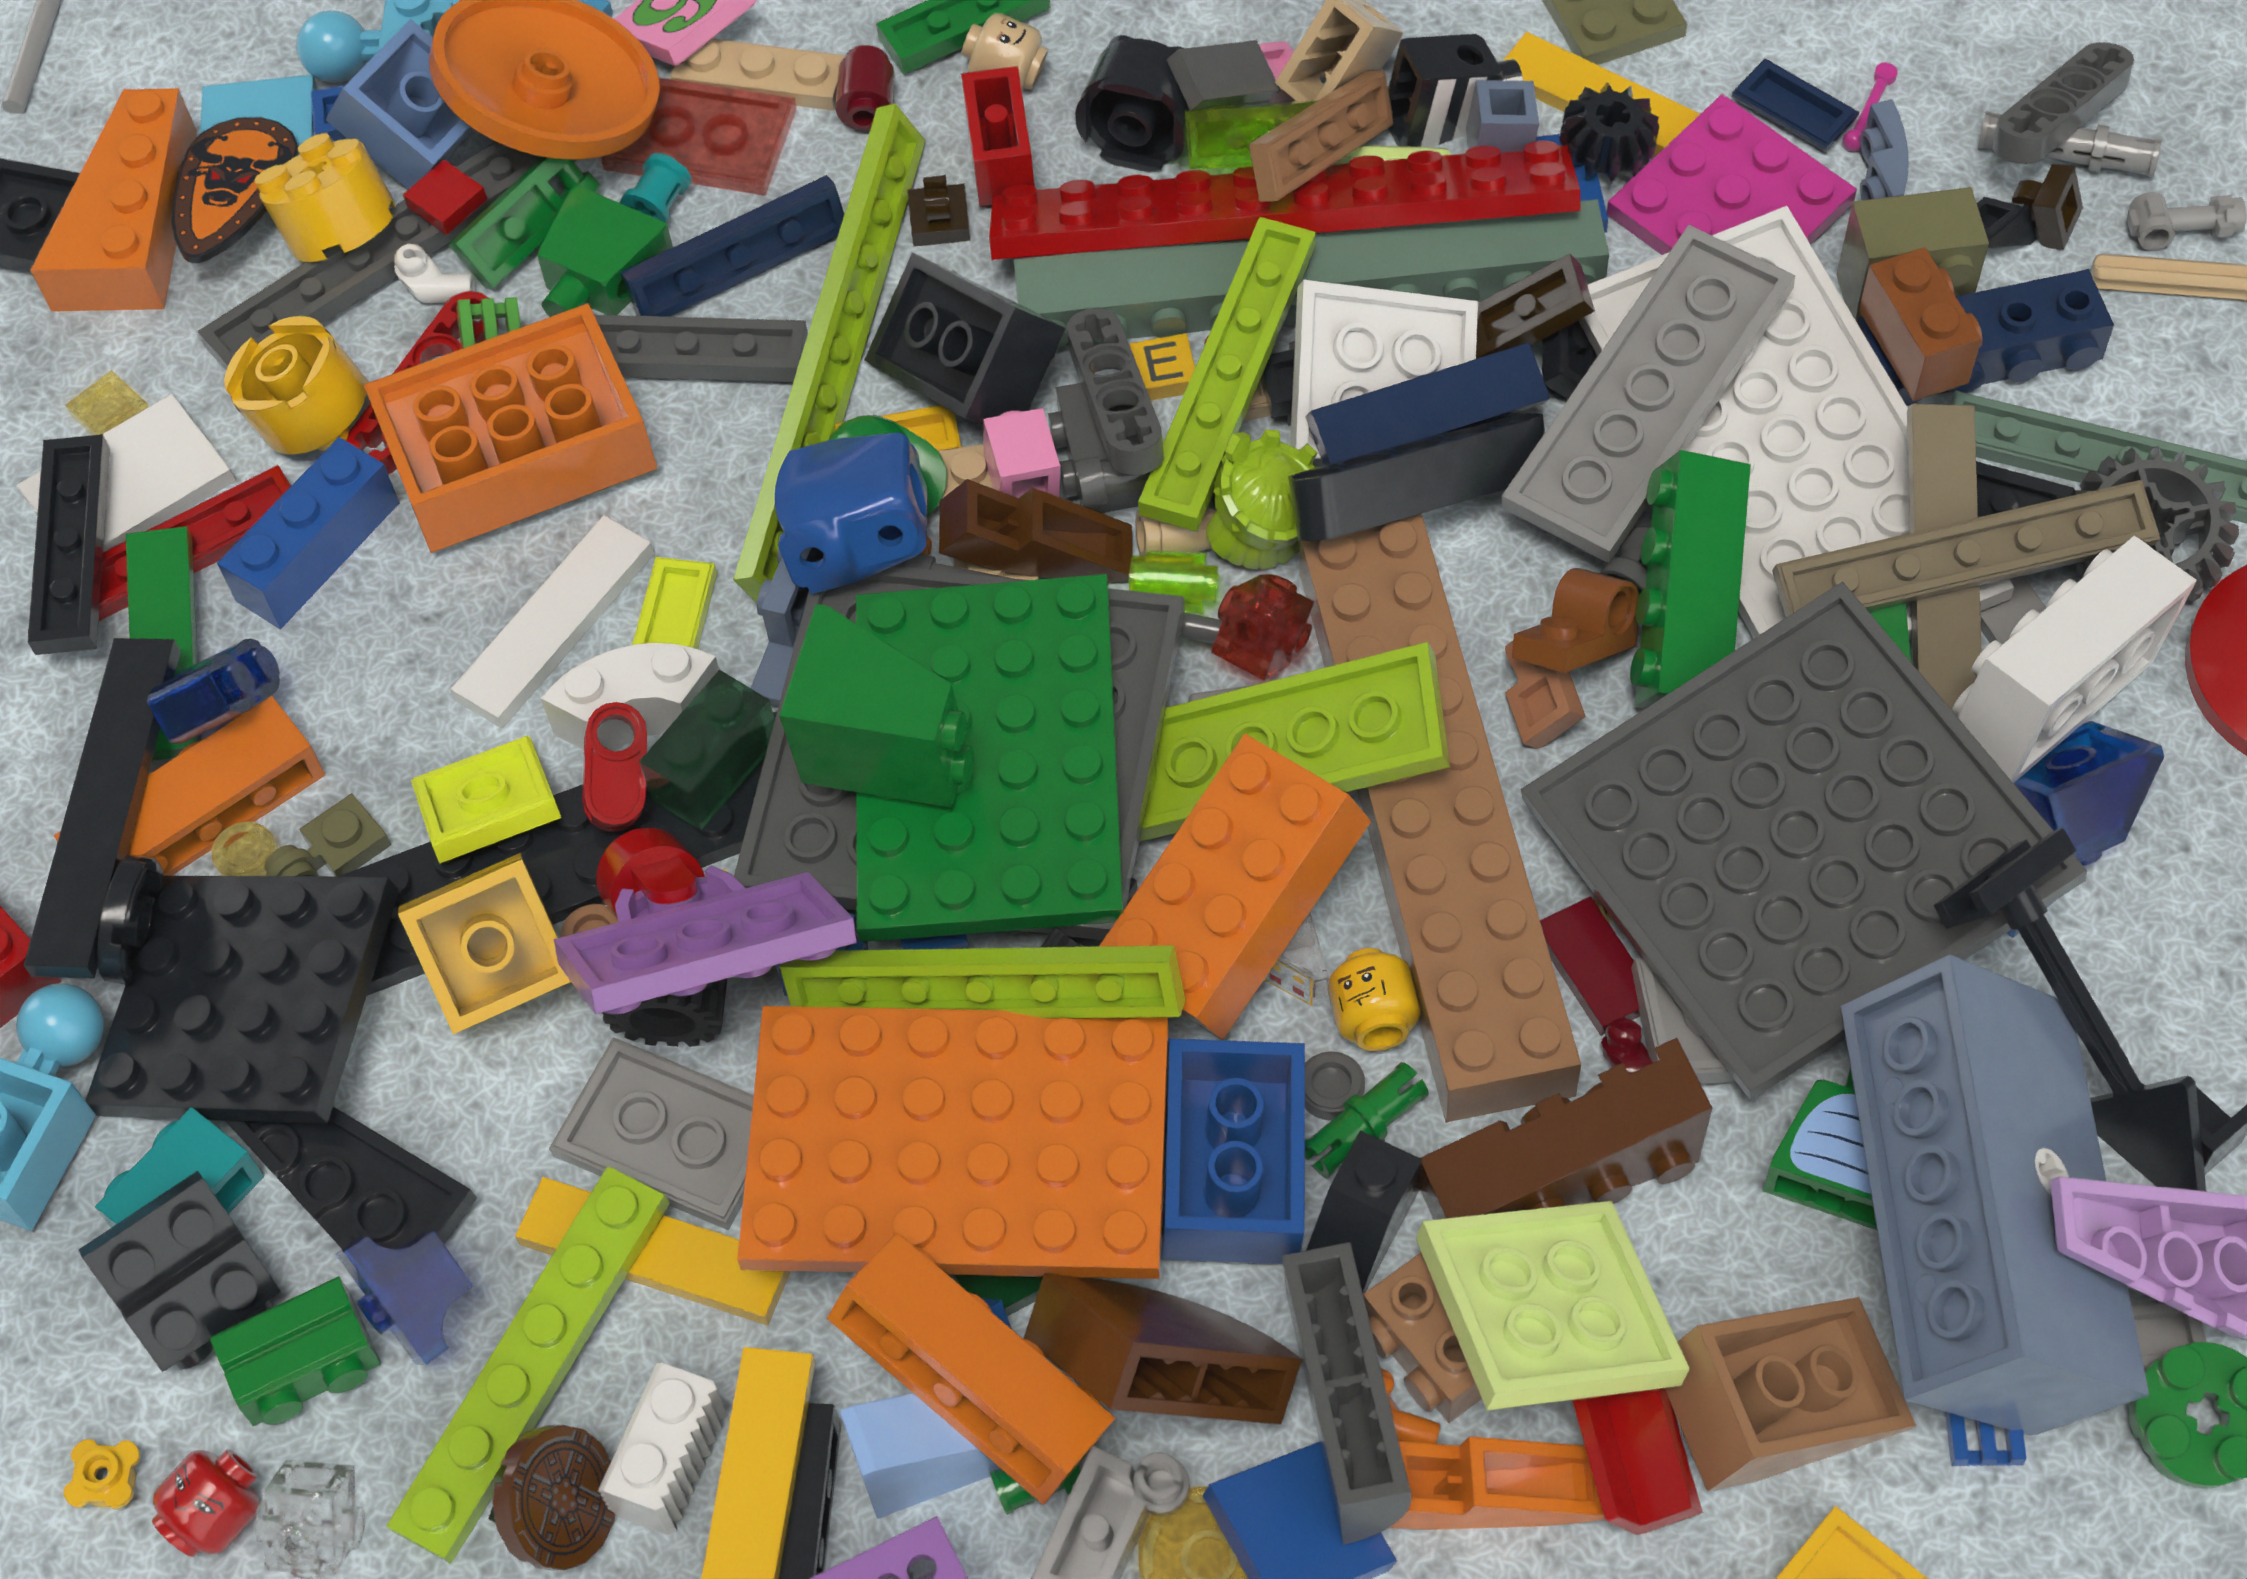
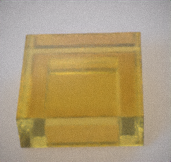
(105, 404)

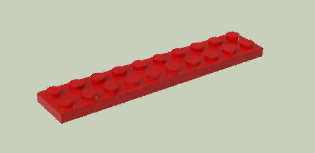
(1227, 206)

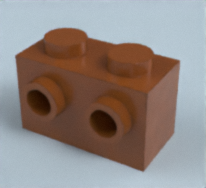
(1920, 323)

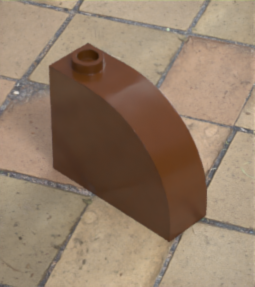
(1160, 1351)

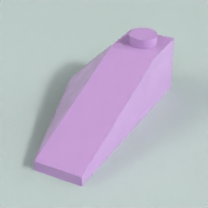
(2162, 1242)

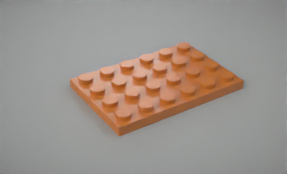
(962, 1131)

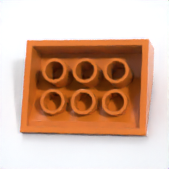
(511, 427)

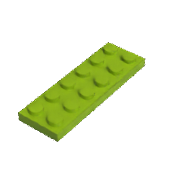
(1341, 722)

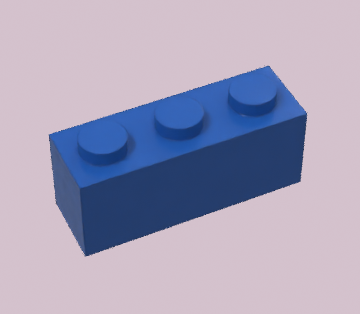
(308, 533)

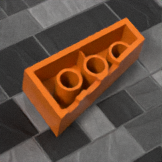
(116, 228)

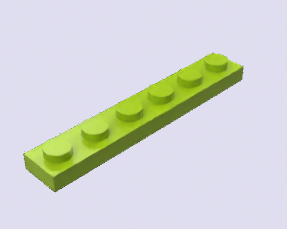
(1227, 373)
(1015, 980)
(528, 1364)

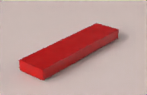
(214, 531)

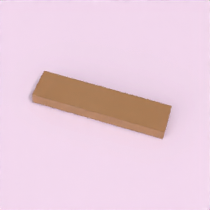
(1321, 135)

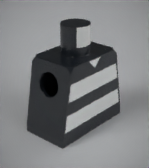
(1436, 84)

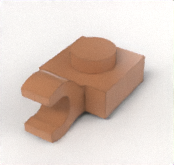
(1542, 702)

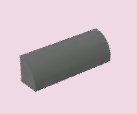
(1346, 1391)

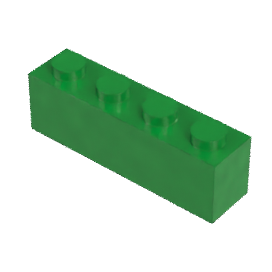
(1691, 571)

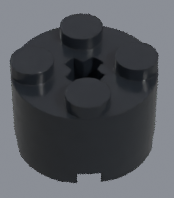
(1134, 105)

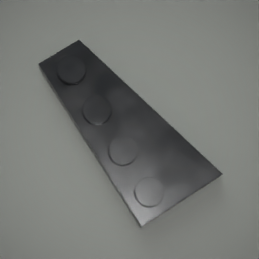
(358, 1180)

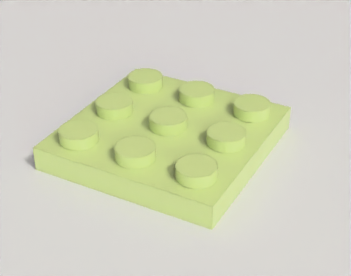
(1551, 1305)

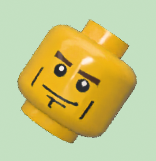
(1374, 999)

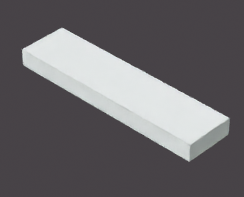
(552, 621)

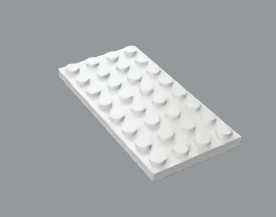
(1805, 414)

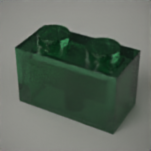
(709, 749)

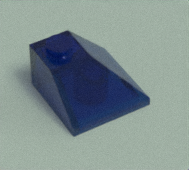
(2093, 786)

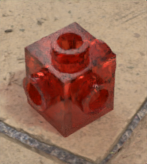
(1263, 625)

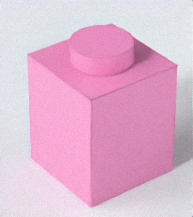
(1021, 453)

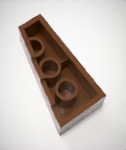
(1580, 1148)

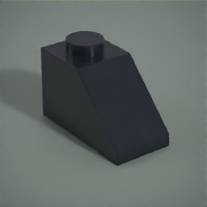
(1368, 1202)

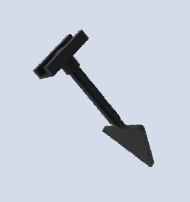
(2145, 1124)

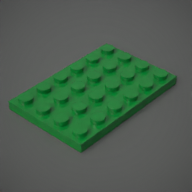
(1041, 814)

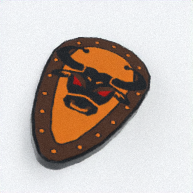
(217, 187)

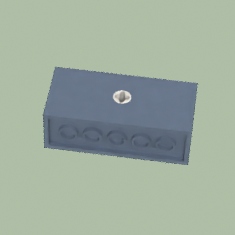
(1964, 1118)

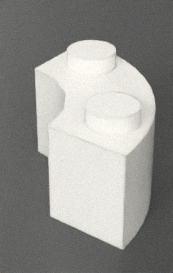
(649, 677)

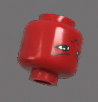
(206, 1502)

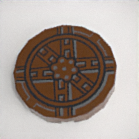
(551, 1498)

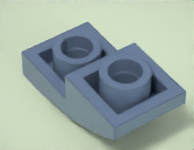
(1885, 151)

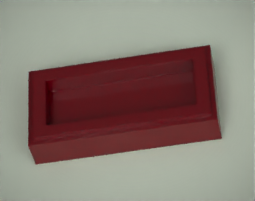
(1592, 962)

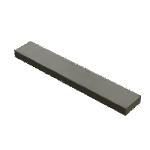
(1943, 493)
(1974, 550)

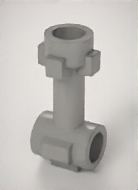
(2155, 223)

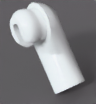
(425, 279)

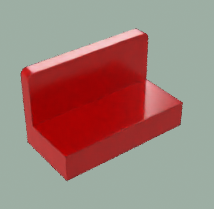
(1637, 1460)

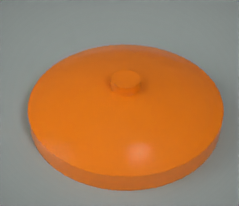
(544, 76)

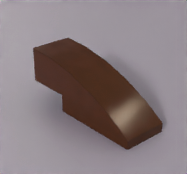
(1032, 534)

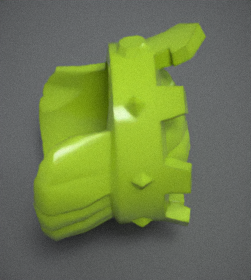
(1254, 501)

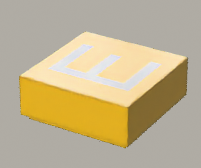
(1164, 365)

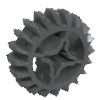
(2193, 510)

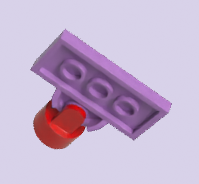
(691, 928)

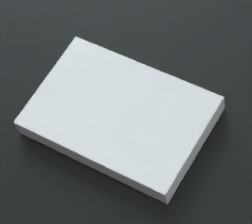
(155, 471)

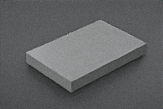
(663, 1130)

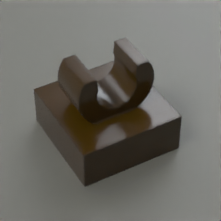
(2053, 204)
(938, 212)

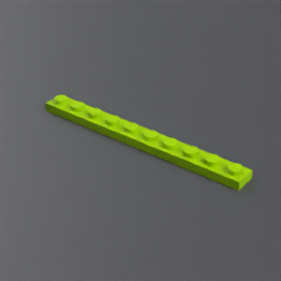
(839, 322)

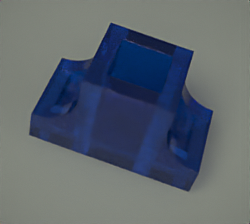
(407, 1290)

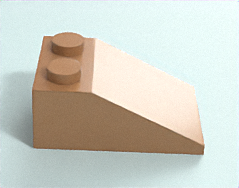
(1784, 1391)

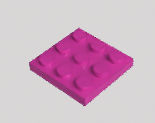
(1724, 174)

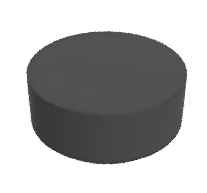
(1331, 1081)

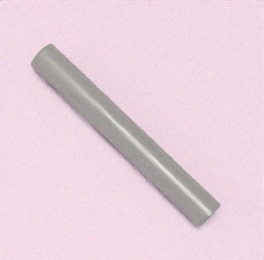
(30, 56)

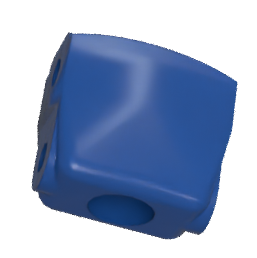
(855, 503)

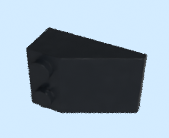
(963, 343)

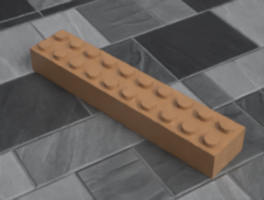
(1447, 843)

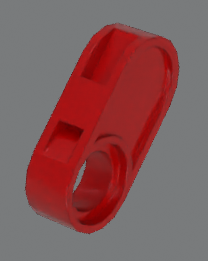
(614, 780)

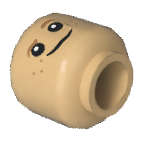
(1006, 44)

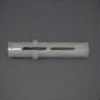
(2094, 148)

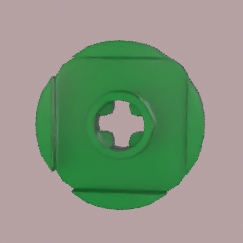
(2172, 1436)

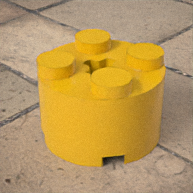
(326, 197)
(296, 386)

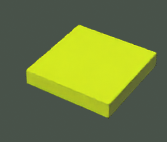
(484, 799)

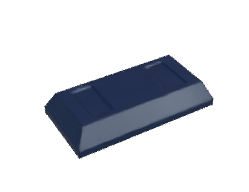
(1794, 105)

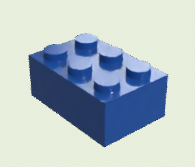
(1234, 1151)

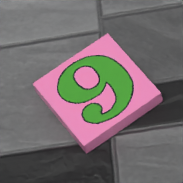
(679, 27)

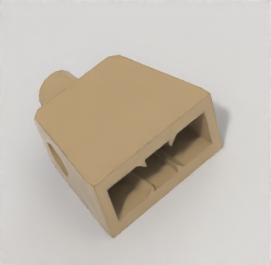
(1338, 45)

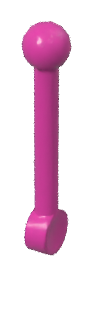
(1884, 75)

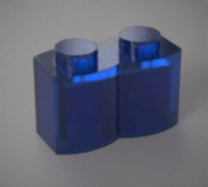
(214, 690)

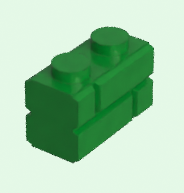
(296, 1353)

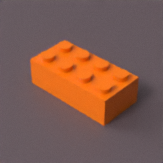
(1241, 878)

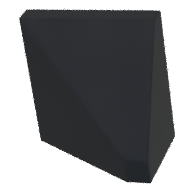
(2006, 223)

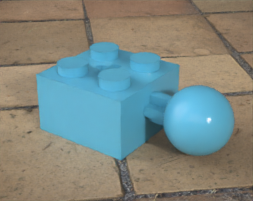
(337, 46)
(40, 1113)

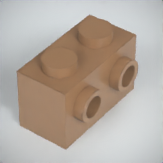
(1416, 1331)

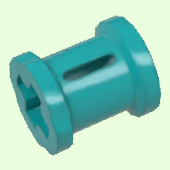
(658, 186)

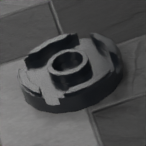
(127, 916)

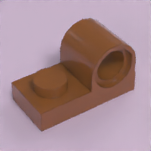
(1588, 623)

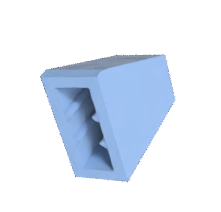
(909, 1453)

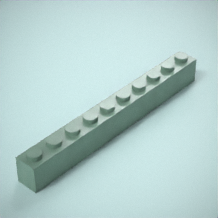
(1184, 285)

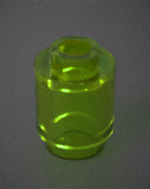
(1178, 575)

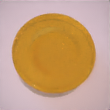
(243, 849)

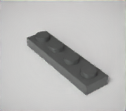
(705, 347)

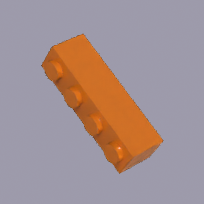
(222, 782)
(970, 1367)

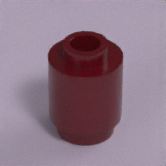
(863, 85)

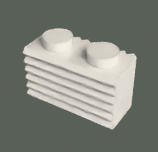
(663, 1449)

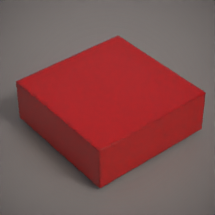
(445, 197)

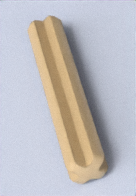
(2170, 276)

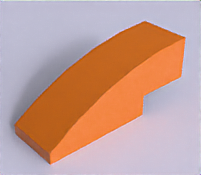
(1498, 1485)

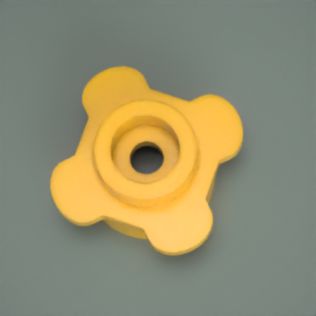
(113, 1490)

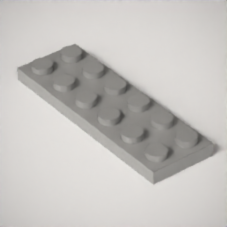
(1647, 392)

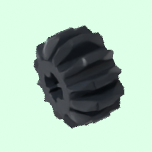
(1609, 132)

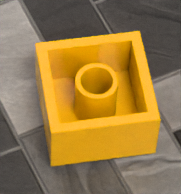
(484, 943)

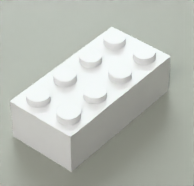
(2072, 655)

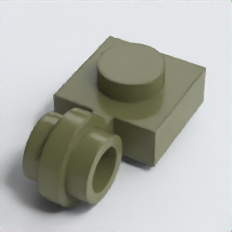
(338, 838)

